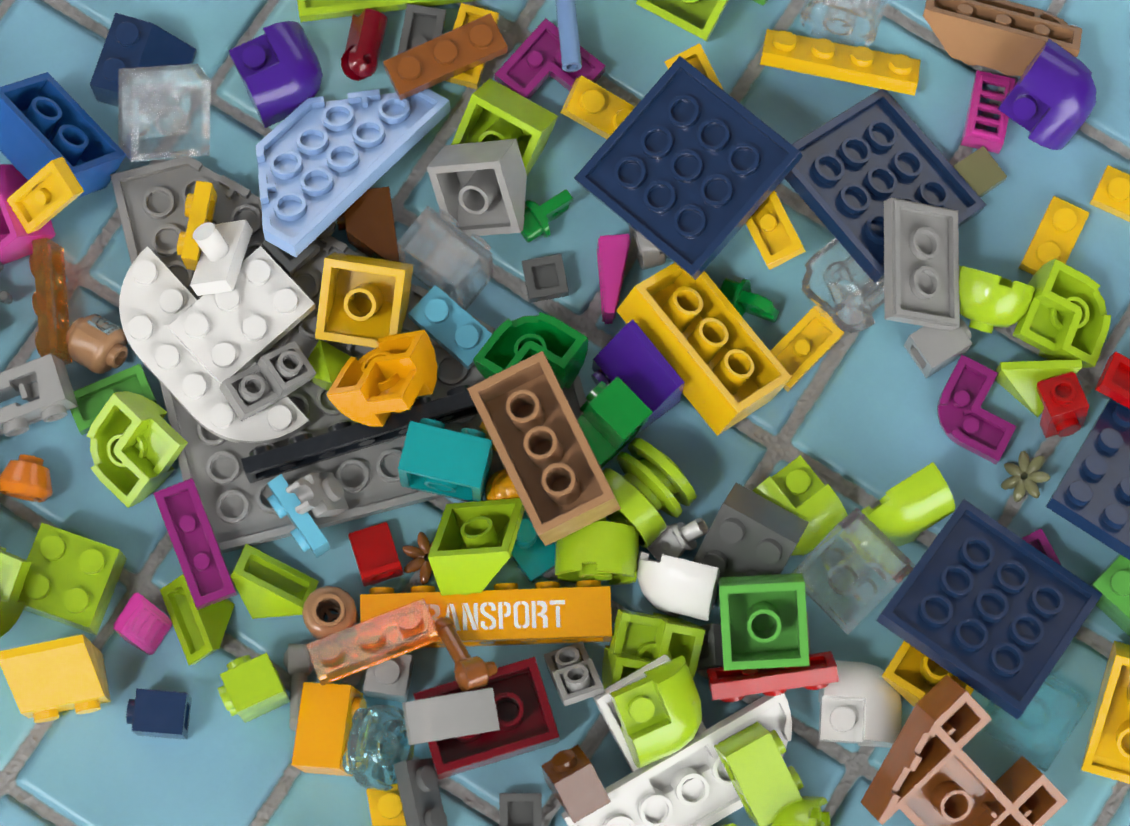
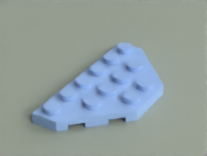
(332, 155)

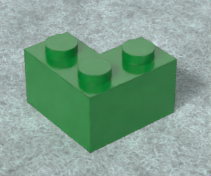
(612, 419)

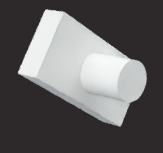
(221, 255)

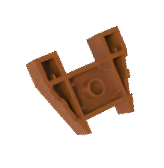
(941, 785)

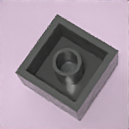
(750, 536)

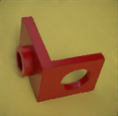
(375, 554)

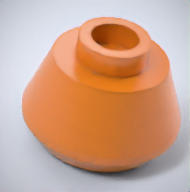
(26, 479)

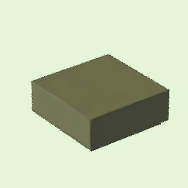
(981, 171)

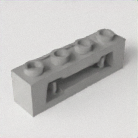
(44, 385)

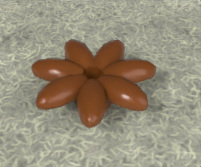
(418, 556)

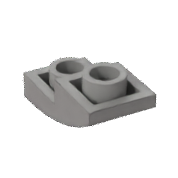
(267, 381)
(573, 673)
(450, 716)

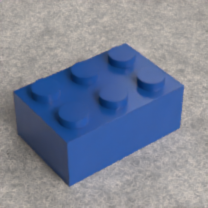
(46, 123)

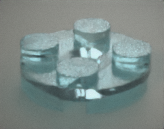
(363, 758)

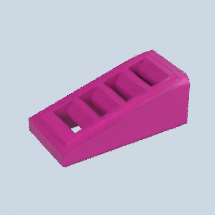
(976, 137)
(611, 259)
(142, 624)

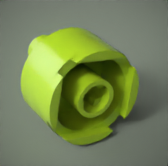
(599, 553)

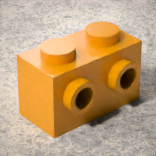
(325, 727)

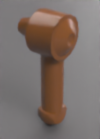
(469, 672)

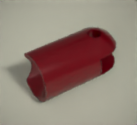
(364, 44)

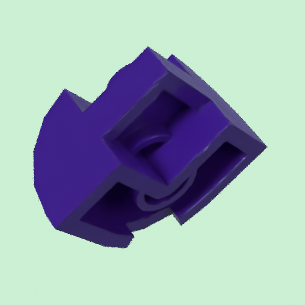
(278, 70)
(1051, 97)

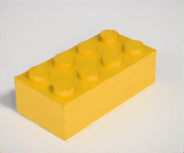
(707, 344)

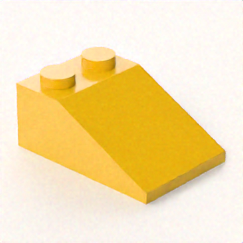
(56, 677)
(1109, 735)

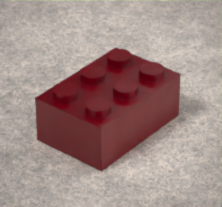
(523, 720)

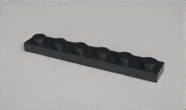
(348, 438)

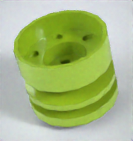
(649, 485)

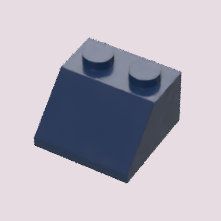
(135, 45)

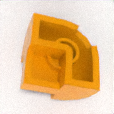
(386, 378)

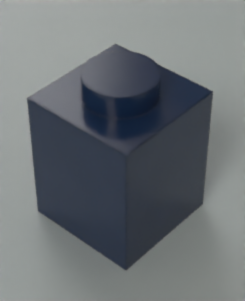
(159, 713)

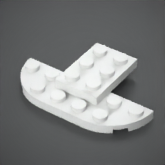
(207, 340)
(688, 784)

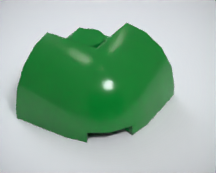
(529, 335)

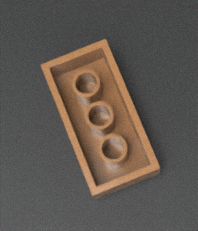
(543, 449)

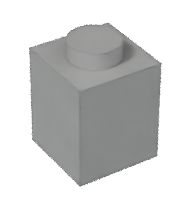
(937, 348)
(390, 679)

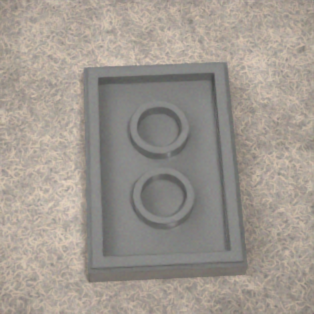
(921, 264)

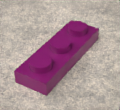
(195, 544)

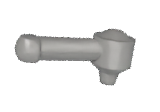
(299, 666)

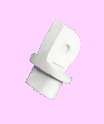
(678, 538)

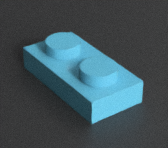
(450, 326)
(306, 532)

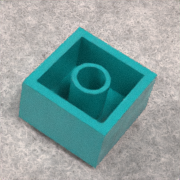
(445, 460)

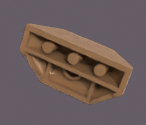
(997, 32)

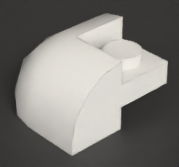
(678, 585)
(860, 707)

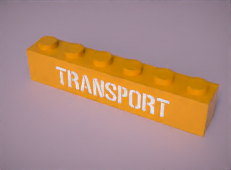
(509, 613)

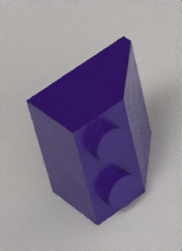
(641, 368)

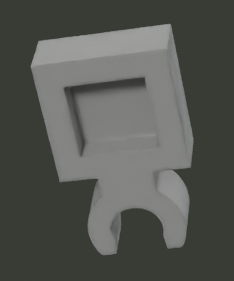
(320, 494)

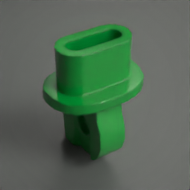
(538, 217)
(744, 301)

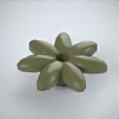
(1025, 476)

